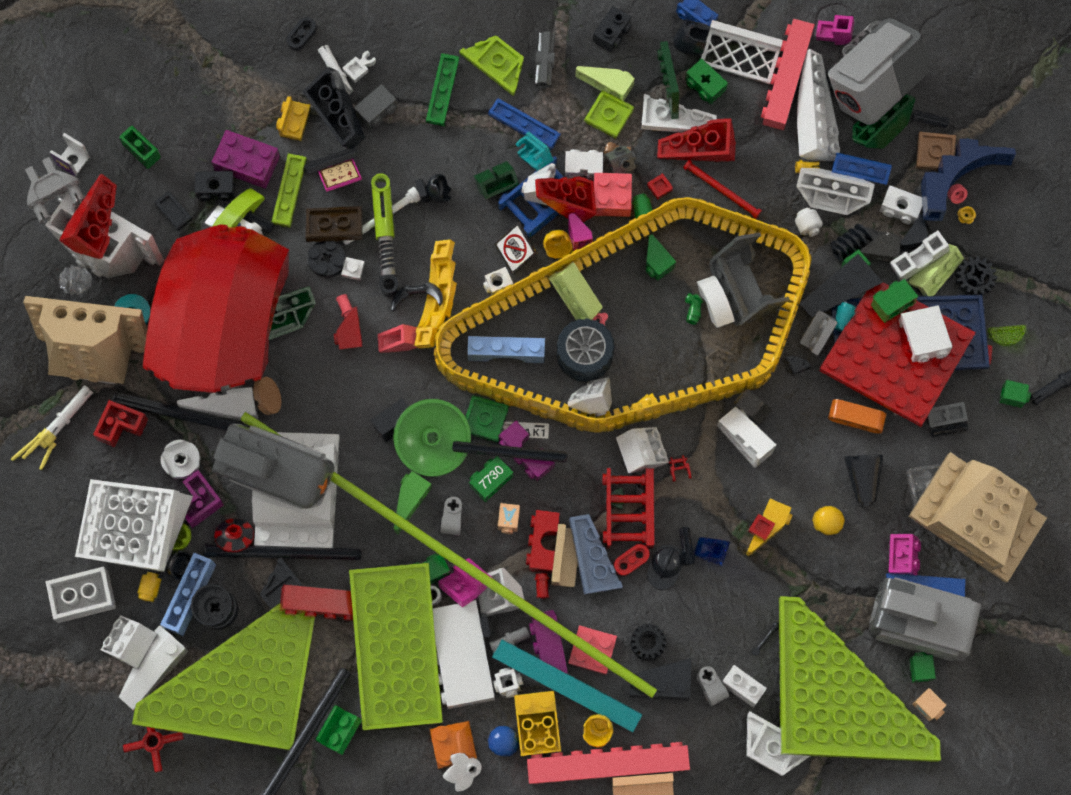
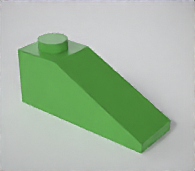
(411, 495)

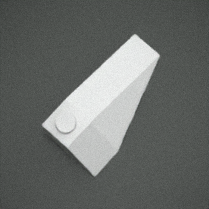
(225, 406)
(158, 661)

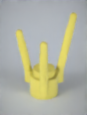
(44, 439)

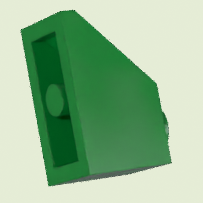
(658, 260)

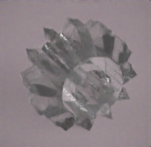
(75, 280)

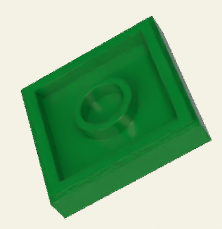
(486, 418)

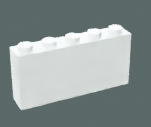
(461, 656)

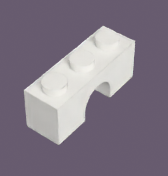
(929, 251)

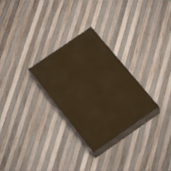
(334, 224)

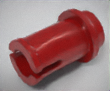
(542, 585)

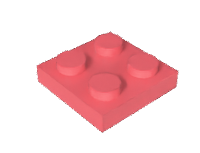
(602, 641)

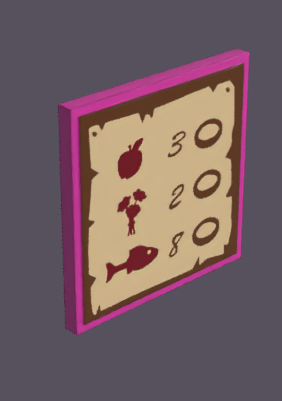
(339, 175)

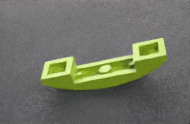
(239, 207)

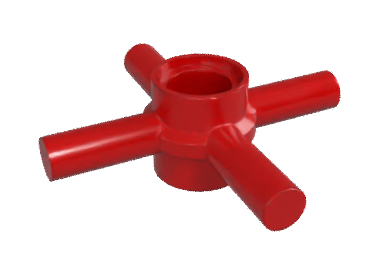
(153, 750)

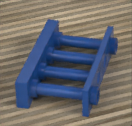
(545, 215)

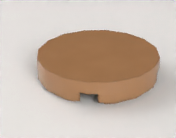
(267, 395)

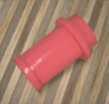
(344, 304)

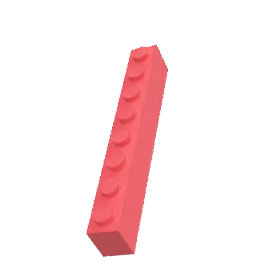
(608, 764)

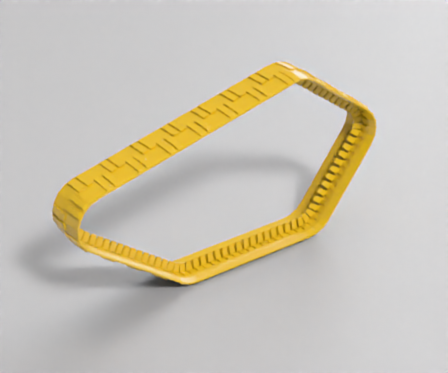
(675, 210)

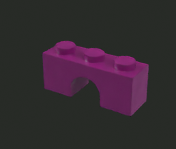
(516, 436)

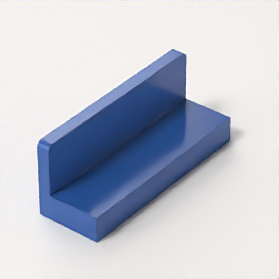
(861, 168)

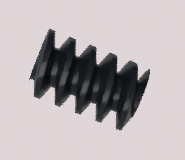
(849, 241)

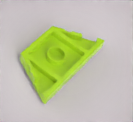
(496, 61)

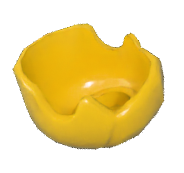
(557, 244)
(828, 520)
(597, 730)

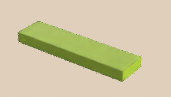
(289, 190)

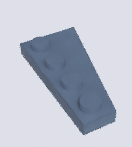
(594, 565)

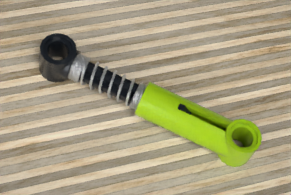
(384, 233)

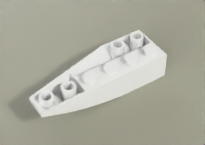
(815, 113)

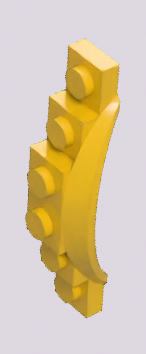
(441, 275)

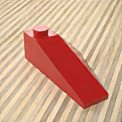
(703, 143)
(568, 196)
(90, 223)

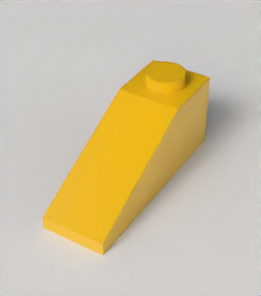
(776, 513)

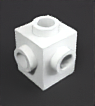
(503, 677)

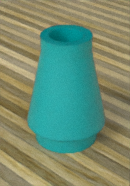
(844, 314)

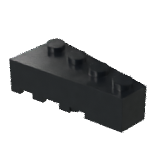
(335, 108)

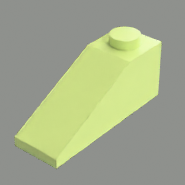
(610, 80)

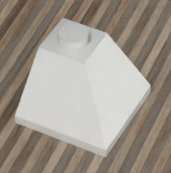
(493, 603)

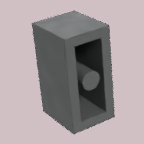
(376, 107)

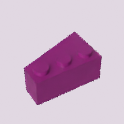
(548, 643)

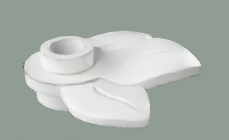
(460, 773)

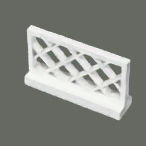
(746, 37)

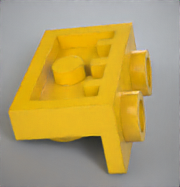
(293, 119)

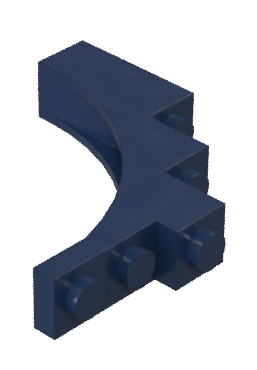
(951, 168)

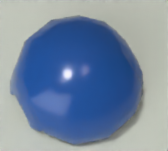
(503, 741)

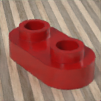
(630, 559)

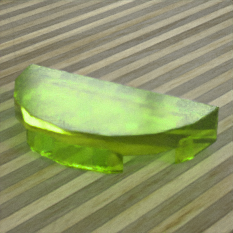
(1007, 335)

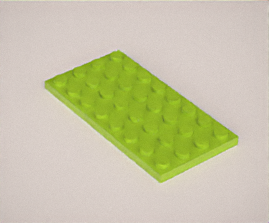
(395, 646)

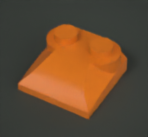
(452, 740)

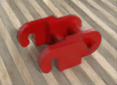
(685, 466)

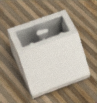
(642, 449)
(128, 641)

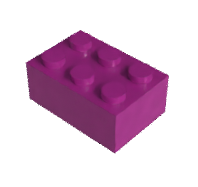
(247, 158)

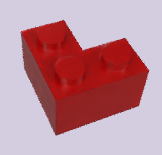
(115, 420)

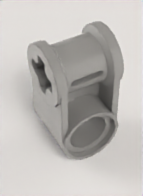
(451, 519)
(713, 689)

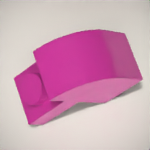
(838, 31)

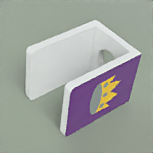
(74, 148)

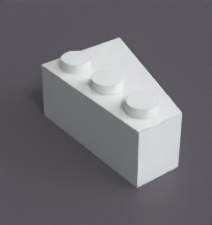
(746, 436)

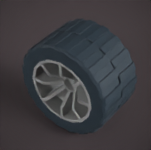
(585, 349)

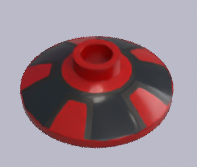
(234, 541)

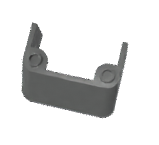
(738, 282)

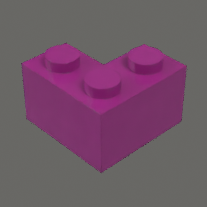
(204, 499)

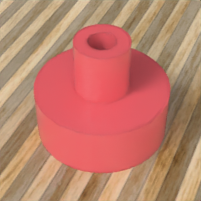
(957, 193)

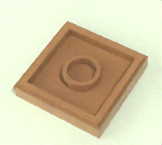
(932, 147)

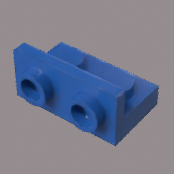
(696, 11)

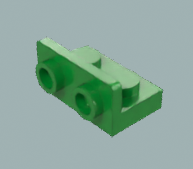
(338, 730)

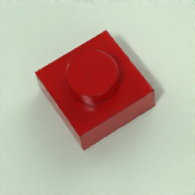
(660, 186)
(761, 527)

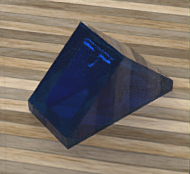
(712, 550)

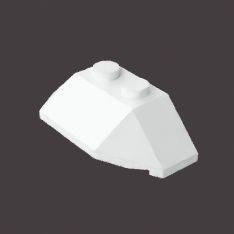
(834, 191)
(593, 398)

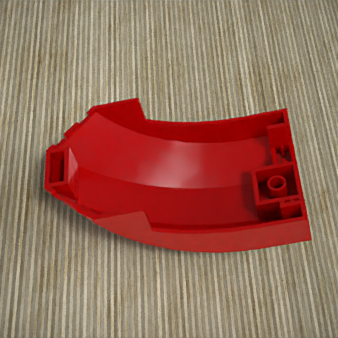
(215, 308)

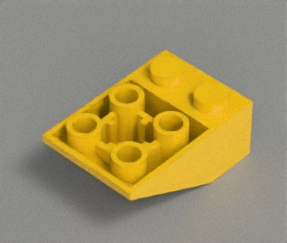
(537, 723)

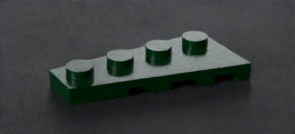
(669, 79)

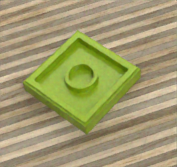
(609, 114)

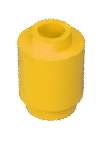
(149, 587)

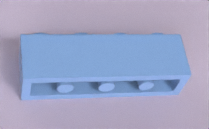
(179, 611)

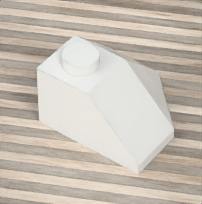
(529, 187)

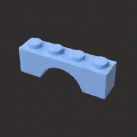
(487, 348)

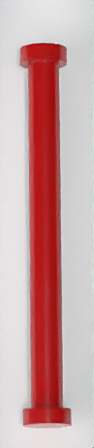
(722, 189)

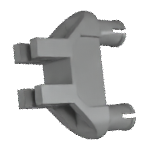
(49, 187)

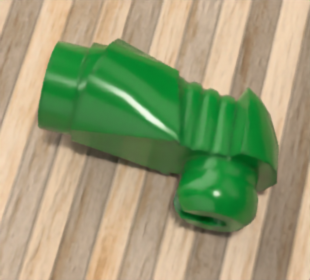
(694, 311)

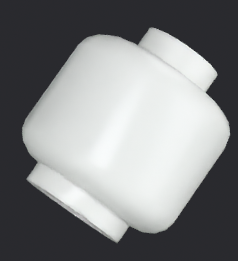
(808, 222)

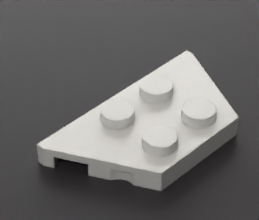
(765, 746)

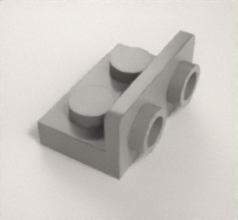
(818, 332)

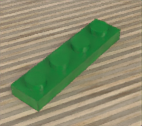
(442, 89)

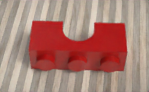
(544, 524)

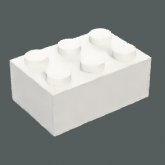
(80, 594)

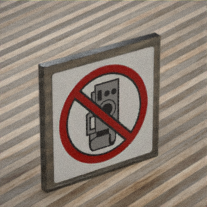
(516, 248)

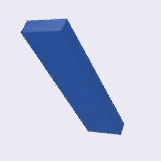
(523, 123)
(950, 585)

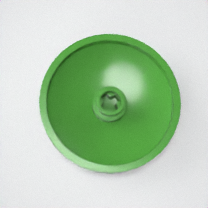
(426, 437)

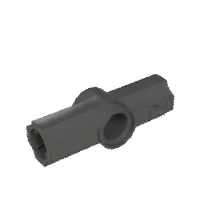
(544, 60)

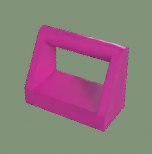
(578, 232)

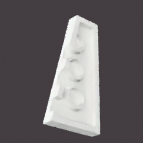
(657, 116)

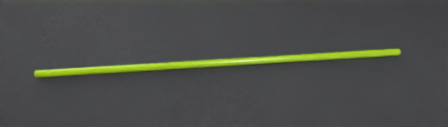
(479, 575)

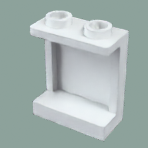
(926, 333)

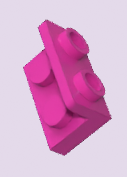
(904, 554)

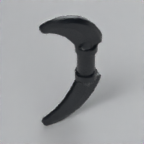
(427, 288)

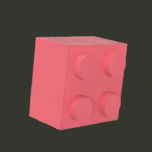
(613, 194)

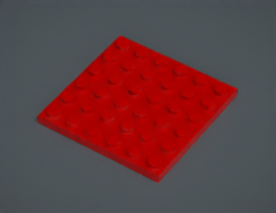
(878, 361)

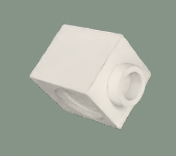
(501, 275)

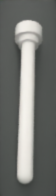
(411, 196)

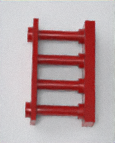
(645, 499)

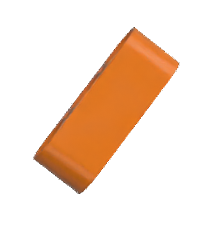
(857, 416)

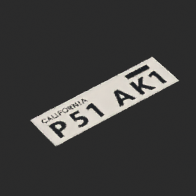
(535, 430)

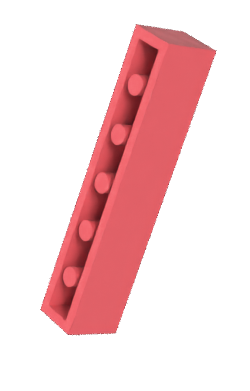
(788, 74)

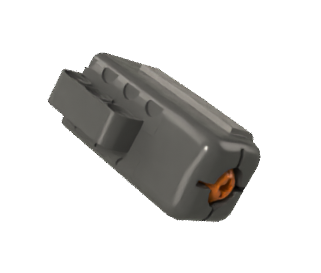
(273, 466)

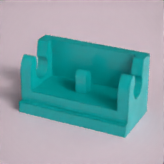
(534, 151)

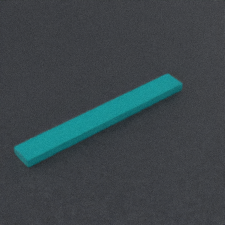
(567, 685)

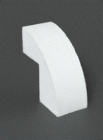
(716, 301)

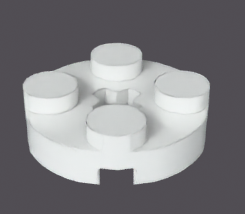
(170, 455)

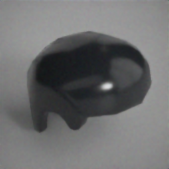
(438, 188)
(177, 564)

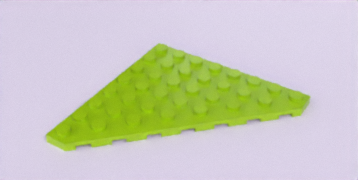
(241, 689)
(835, 702)

